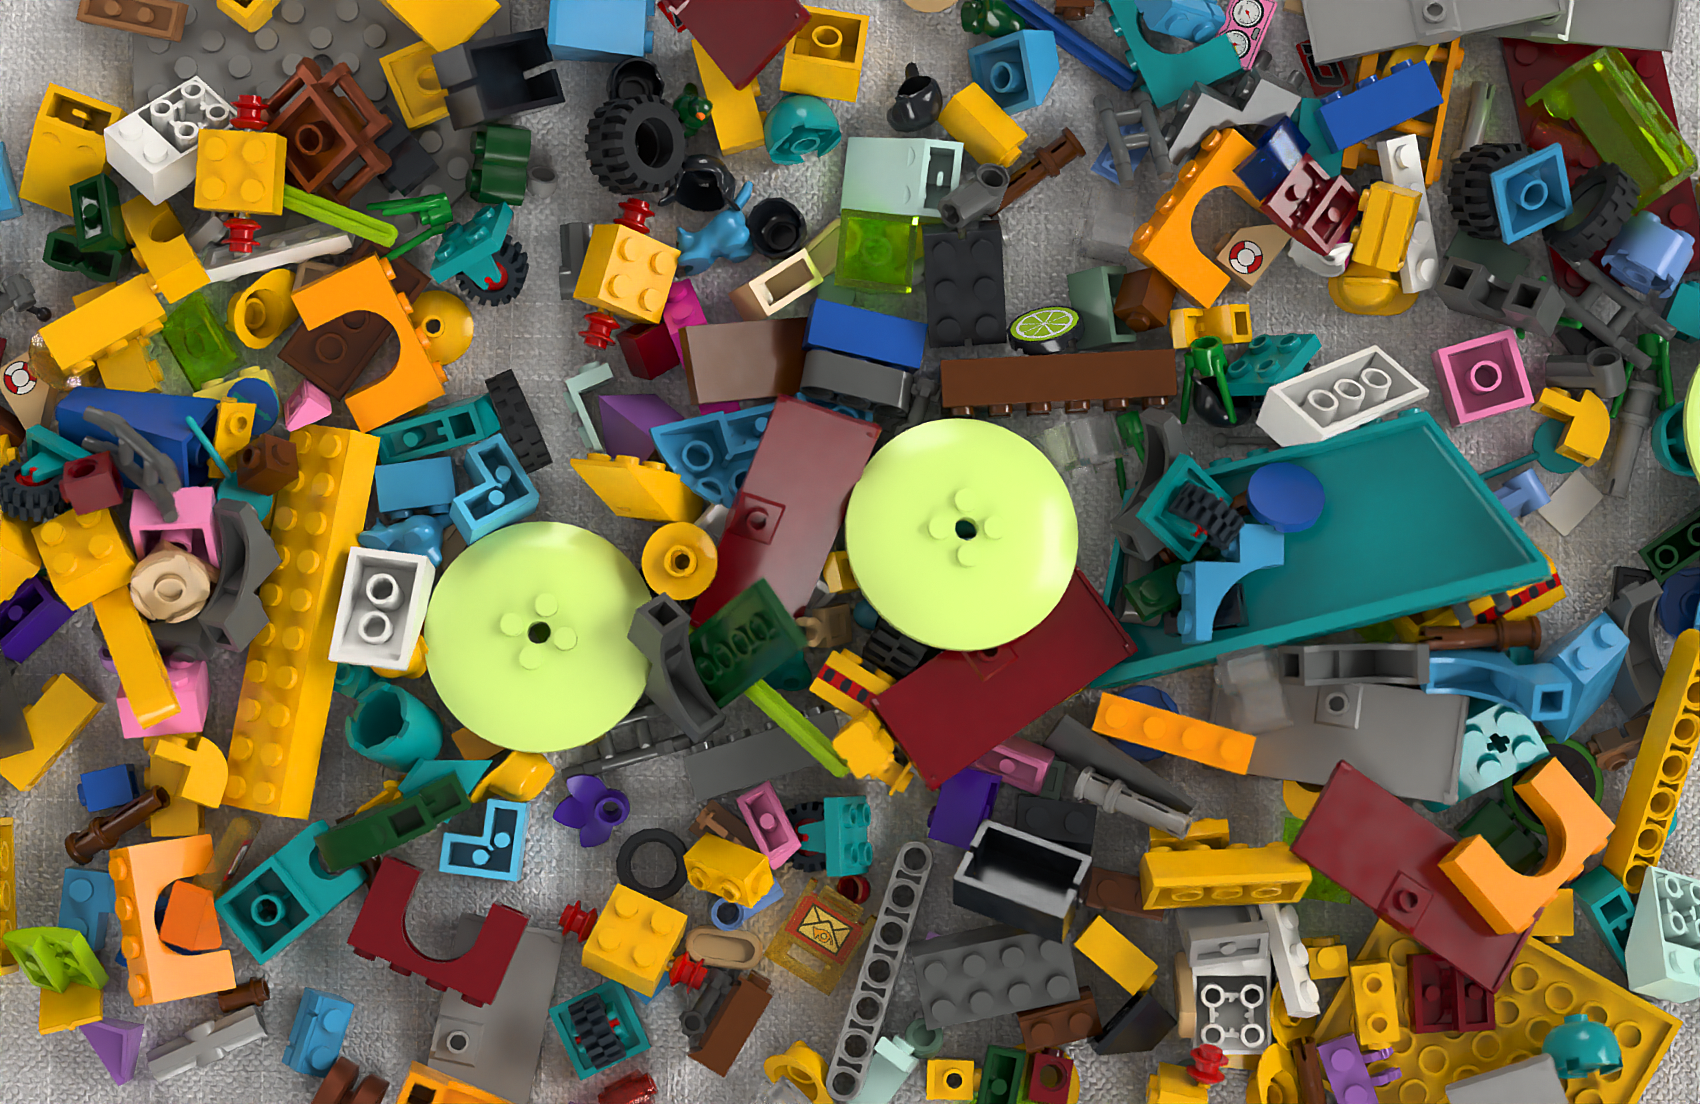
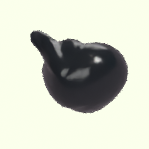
(917, 102)
(703, 170)
(1210, 406)

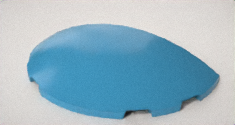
(718, 447)

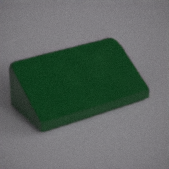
(97, 214)
(1001, 1075)

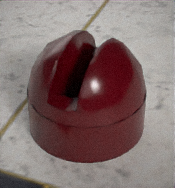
(854, 888)

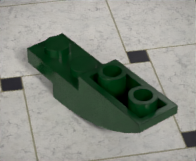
(1673, 547)
(393, 822)

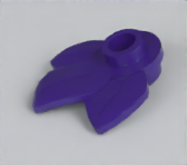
(586, 811)

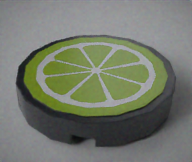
(1045, 330)

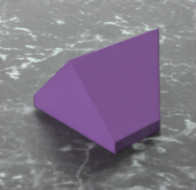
(628, 420)
(116, 1045)

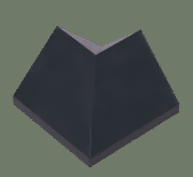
(1134, 1028)

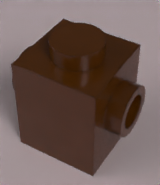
(267, 464)

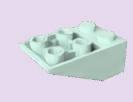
(900, 175)
(1665, 938)

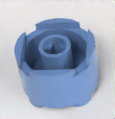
(1649, 255)

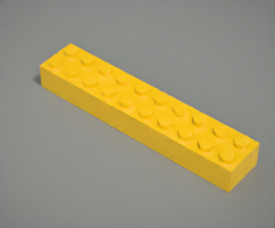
(287, 663)

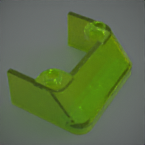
(1621, 121)

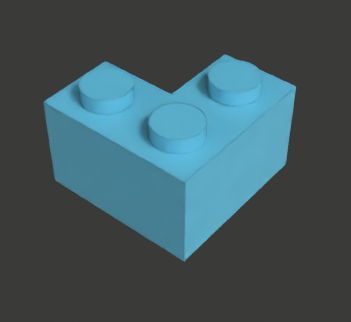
(500, 492)
(497, 852)

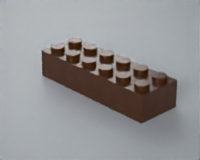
(1057, 382)

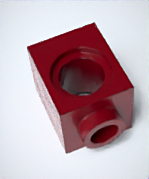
(92, 483)
(1038, 1093)

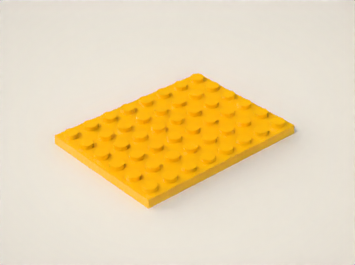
(1529, 1004)

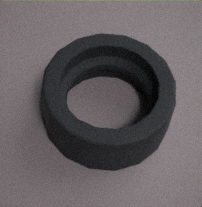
(632, 844)

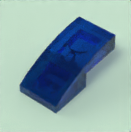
(1274, 158)

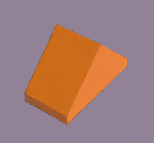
(191, 918)

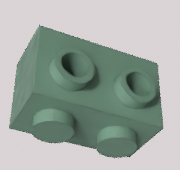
(1095, 295)

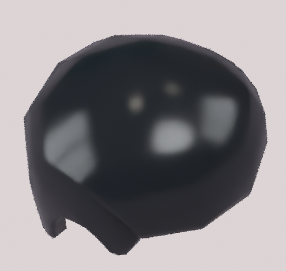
(634, 78)
(776, 228)

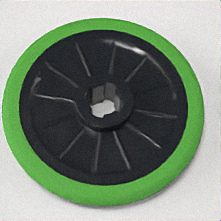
(1577, 762)

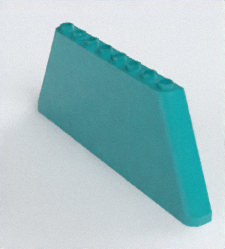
(1396, 537)

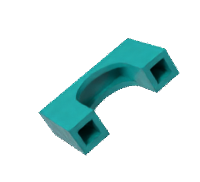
(1167, 73)

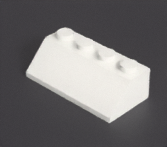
(1337, 397)

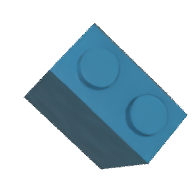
(600, 30)
(1591, 661)

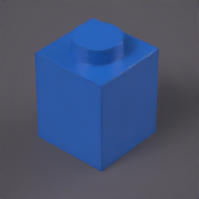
(108, 787)

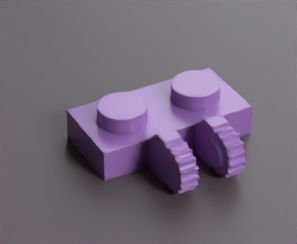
(1348, 1072)

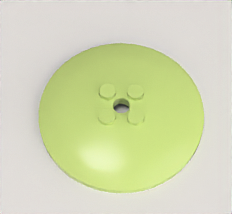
(949, 587)
(525, 691)

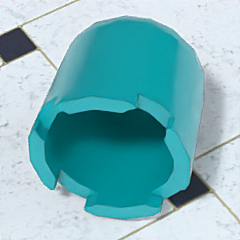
(394, 728)

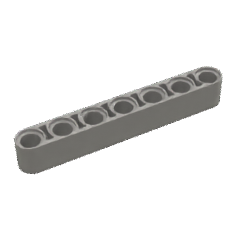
(866, 985)

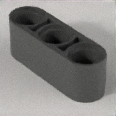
(856, 384)

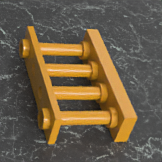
(1358, 154)

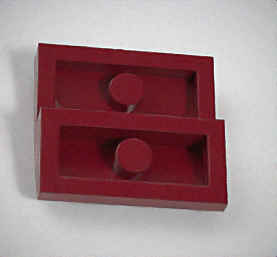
(1312, 205)
(1445, 998)

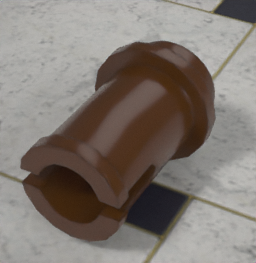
(245, 994)

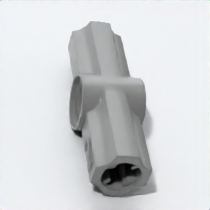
(206, 1043)

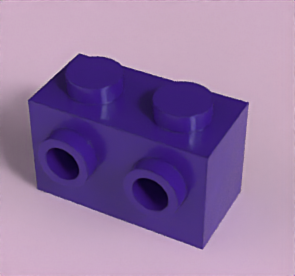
(31, 617)
(963, 805)

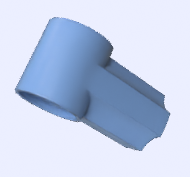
(1522, 494)
(742, 912)

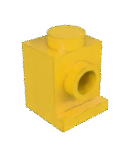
(1326, 957)
(937, 1072)

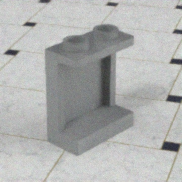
(1221, 934)

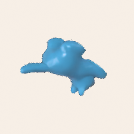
(722, 237)
(414, 536)

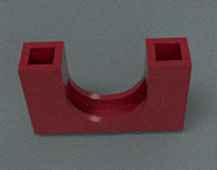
(383, 933)

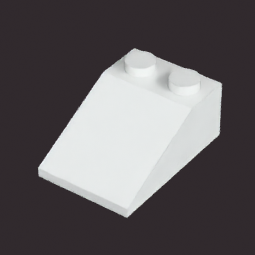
(381, 608)

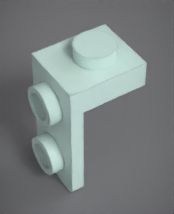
(591, 378)
(887, 1071)

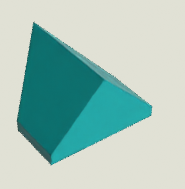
(427, 770)

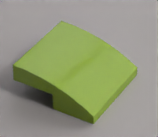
(55, 958)

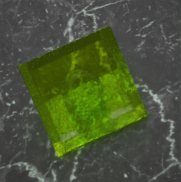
(875, 252)
(201, 341)

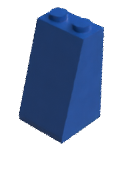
(154, 417)

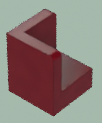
(648, 350)

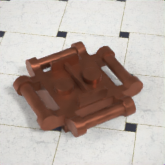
(327, 131)

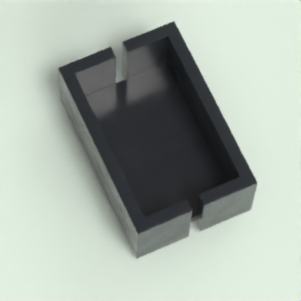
(489, 82)
(964, 284)
(1022, 880)

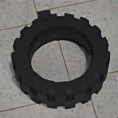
(1616, 196)
(518, 421)

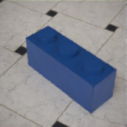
(1377, 105)
(865, 335)

